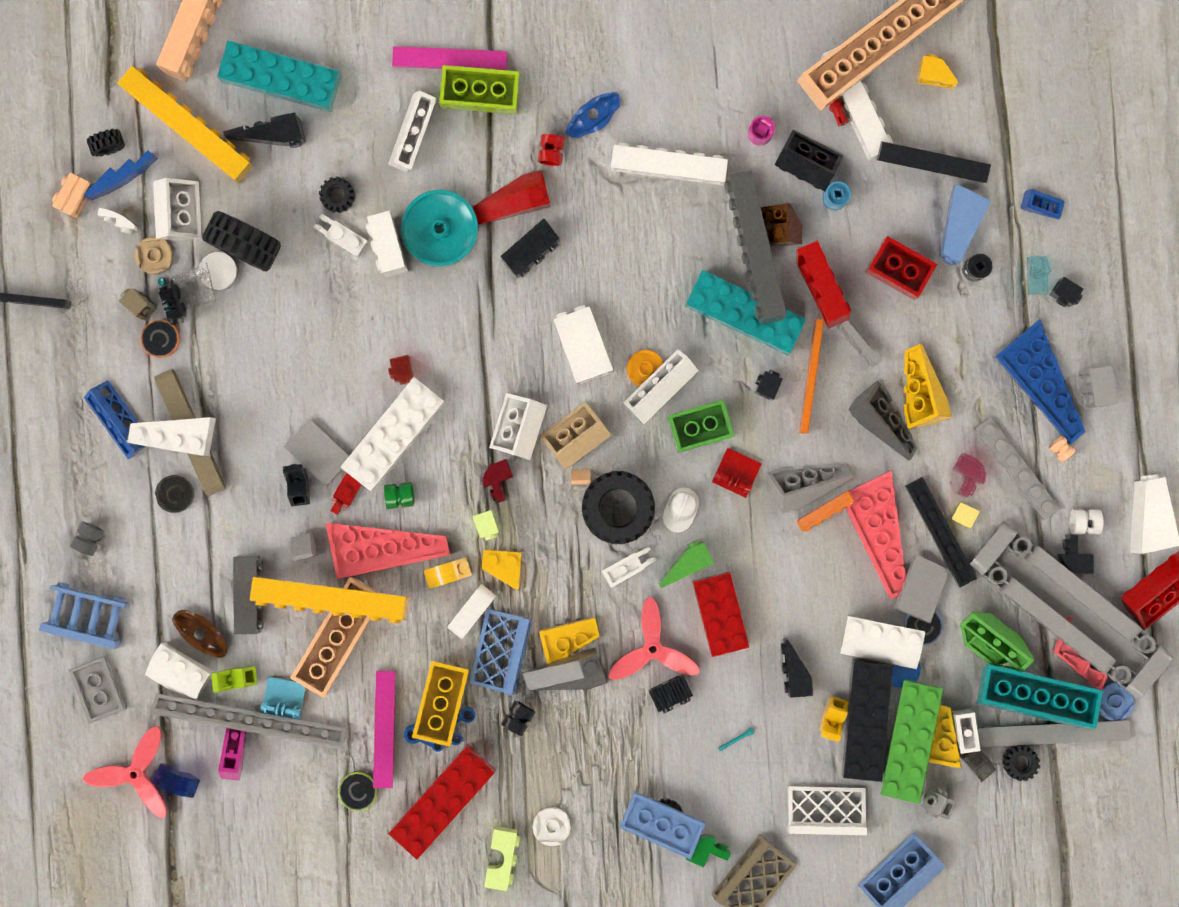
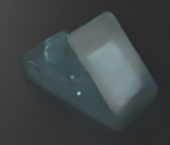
(1037, 275)

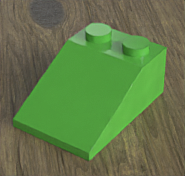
(690, 561)

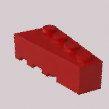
(822, 284)

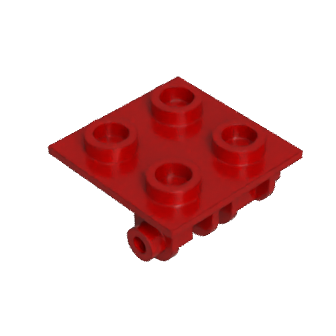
(736, 472)

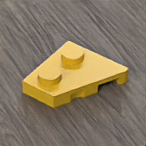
(503, 565)

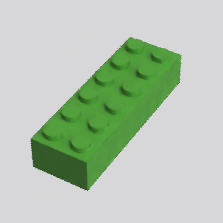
(912, 741)

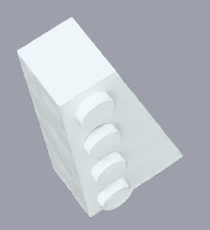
(185, 435)

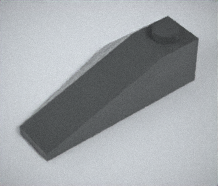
(876, 414)

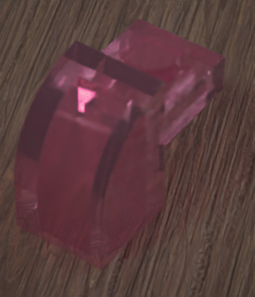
(972, 470)

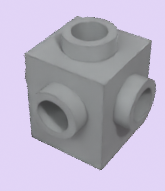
(938, 803)

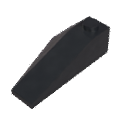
(281, 131)

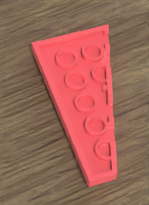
(878, 528)
(369, 549)

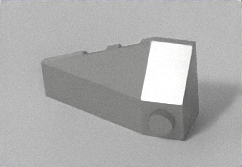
(799, 487)

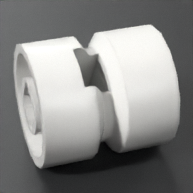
(1086, 521)

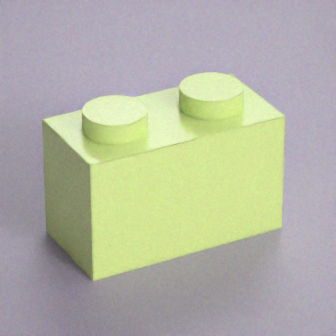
(487, 525)

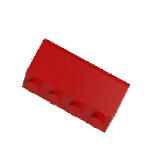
(1154, 594)

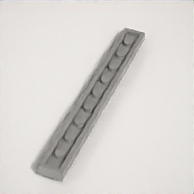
(248, 721)

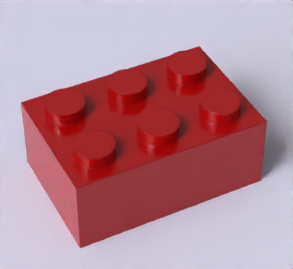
(901, 268)

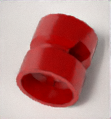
(549, 156)

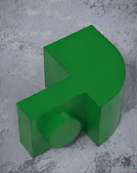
(705, 847)

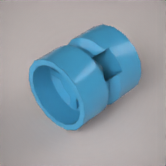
(836, 195)

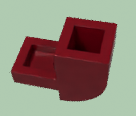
(494, 475)

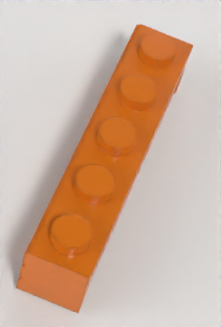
(825, 511)

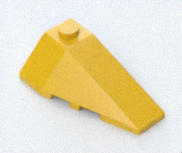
(925, 398)

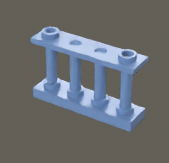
(71, 630)

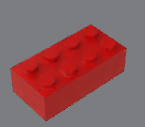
(720, 614)

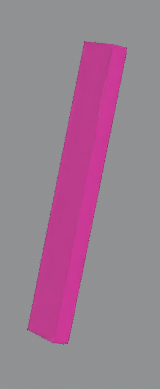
(437, 57)
(384, 729)

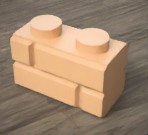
(71, 196)

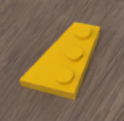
(567, 638)
(945, 745)

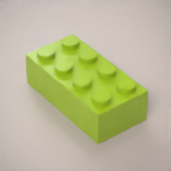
(479, 89)

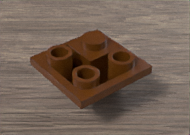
(782, 225)

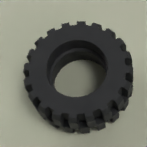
(241, 241)
(644, 502)

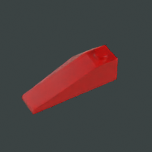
(518, 197)

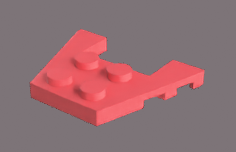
(1079, 664)

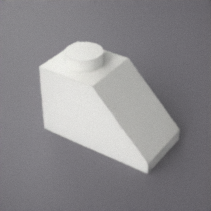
(966, 730)

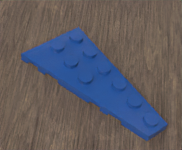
(1039, 375)

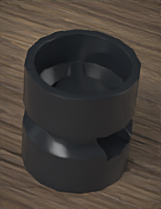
(977, 267)
(518, 717)

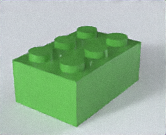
(700, 426)

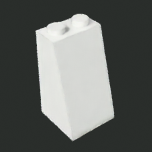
(583, 345)
(1152, 516)

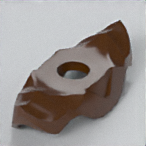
(188, 622)

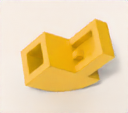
(447, 572)
(833, 718)

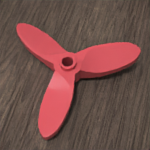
(639, 657)
(142, 758)

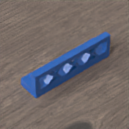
(102, 408)

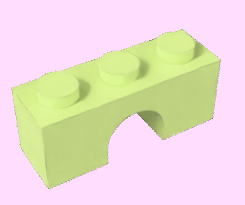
(499, 875)

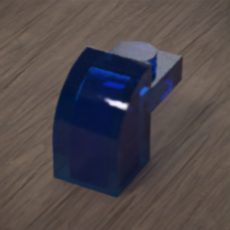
(176, 782)

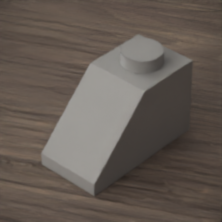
(303, 546)

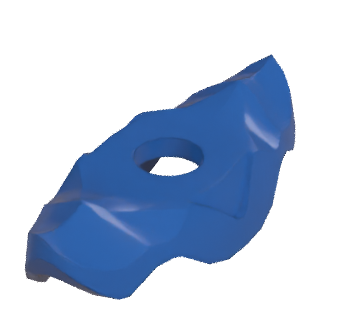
(605, 105)

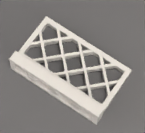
(827, 828)

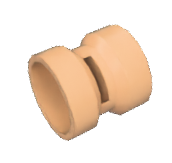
(1062, 449)

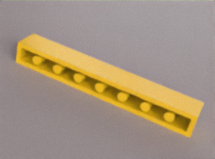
(184, 124)
(330, 599)

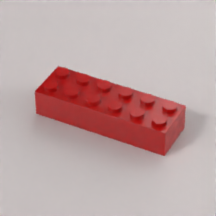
(442, 801)

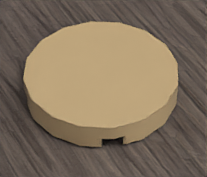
(154, 255)

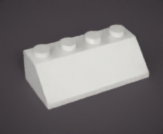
(882, 642)

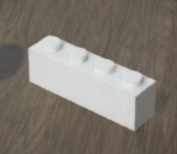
(412, 131)
(661, 386)

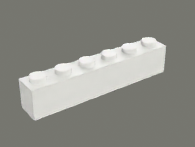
(864, 118)
(669, 164)

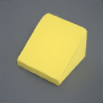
(965, 515)

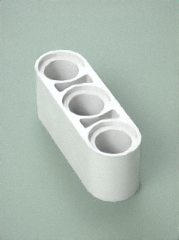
(471, 611)

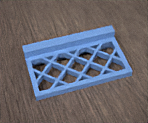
(517, 654)

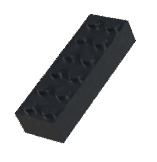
(867, 720)

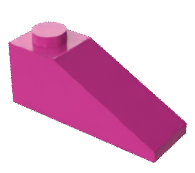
(232, 754)

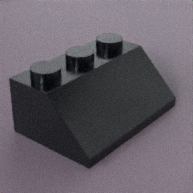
(808, 160)
(530, 249)

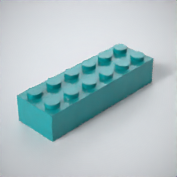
(279, 76)
(735, 309)
(1039, 697)

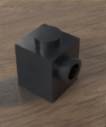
(1066, 292)
(768, 384)

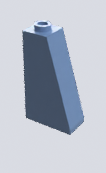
(961, 223)

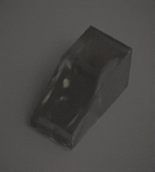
(978, 764)

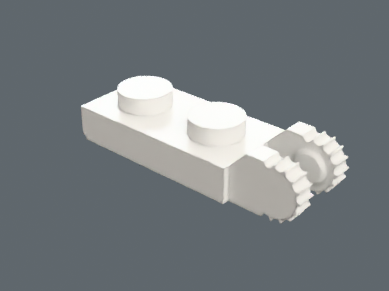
(342, 236)
(626, 567)

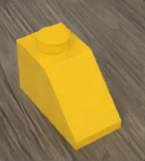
(935, 72)

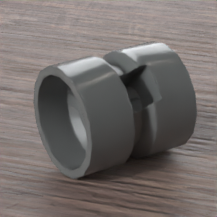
(87, 538)

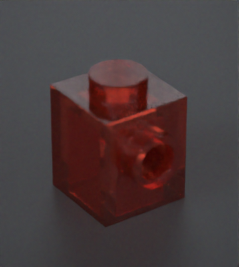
(401, 369)

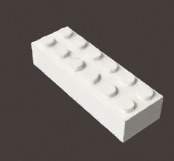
(392, 434)

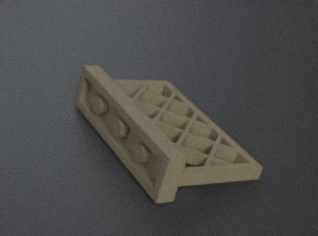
(744, 866)

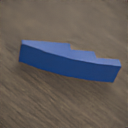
(113, 180)

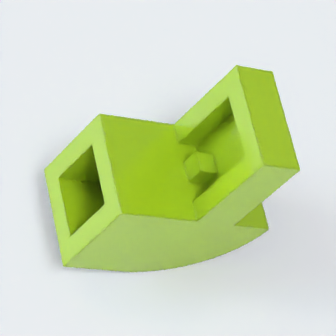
(234, 678)

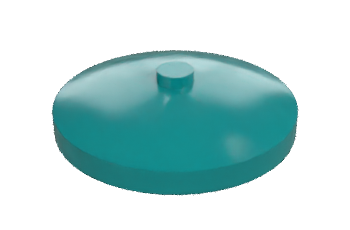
(439, 228)

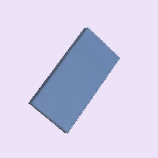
(662, 825)

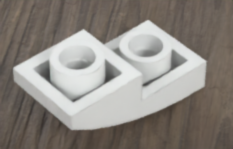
(121, 222)

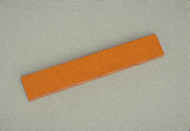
(811, 376)

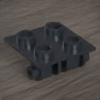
(174, 294)

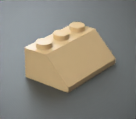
(575, 435)

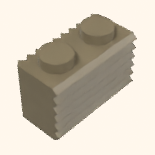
(137, 303)

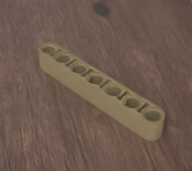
(180, 409)

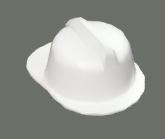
(681, 509)

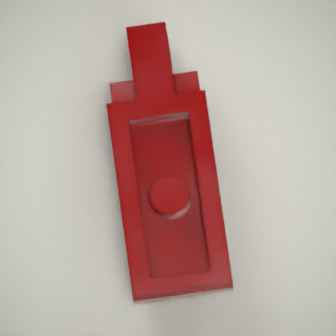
(345, 493)

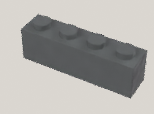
(246, 613)

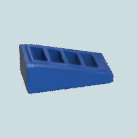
(1031, 200)

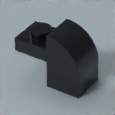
(297, 484)
(1072, 560)

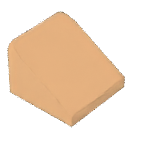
(580, 477)

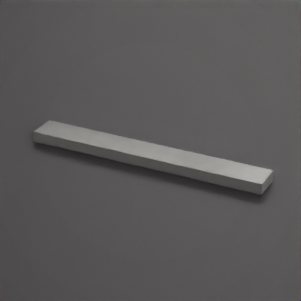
(1052, 734)

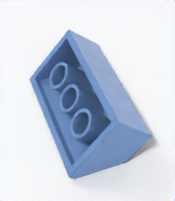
(902, 874)

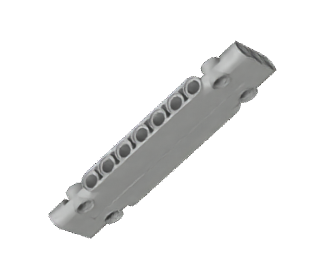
(1054, 593)

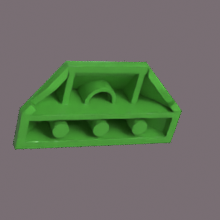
(995, 641)

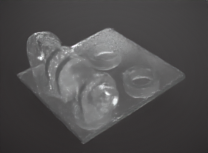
(195, 286)

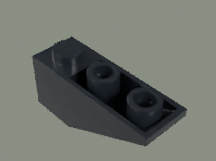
(798, 678)

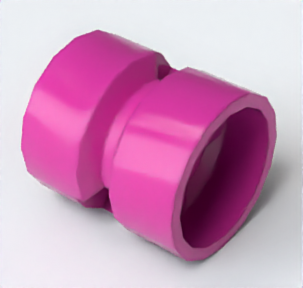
(761, 130)

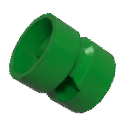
(399, 495)

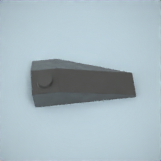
(569, 673)

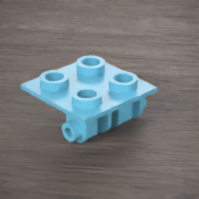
(283, 698)

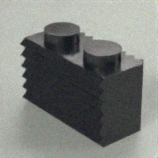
(670, 693)

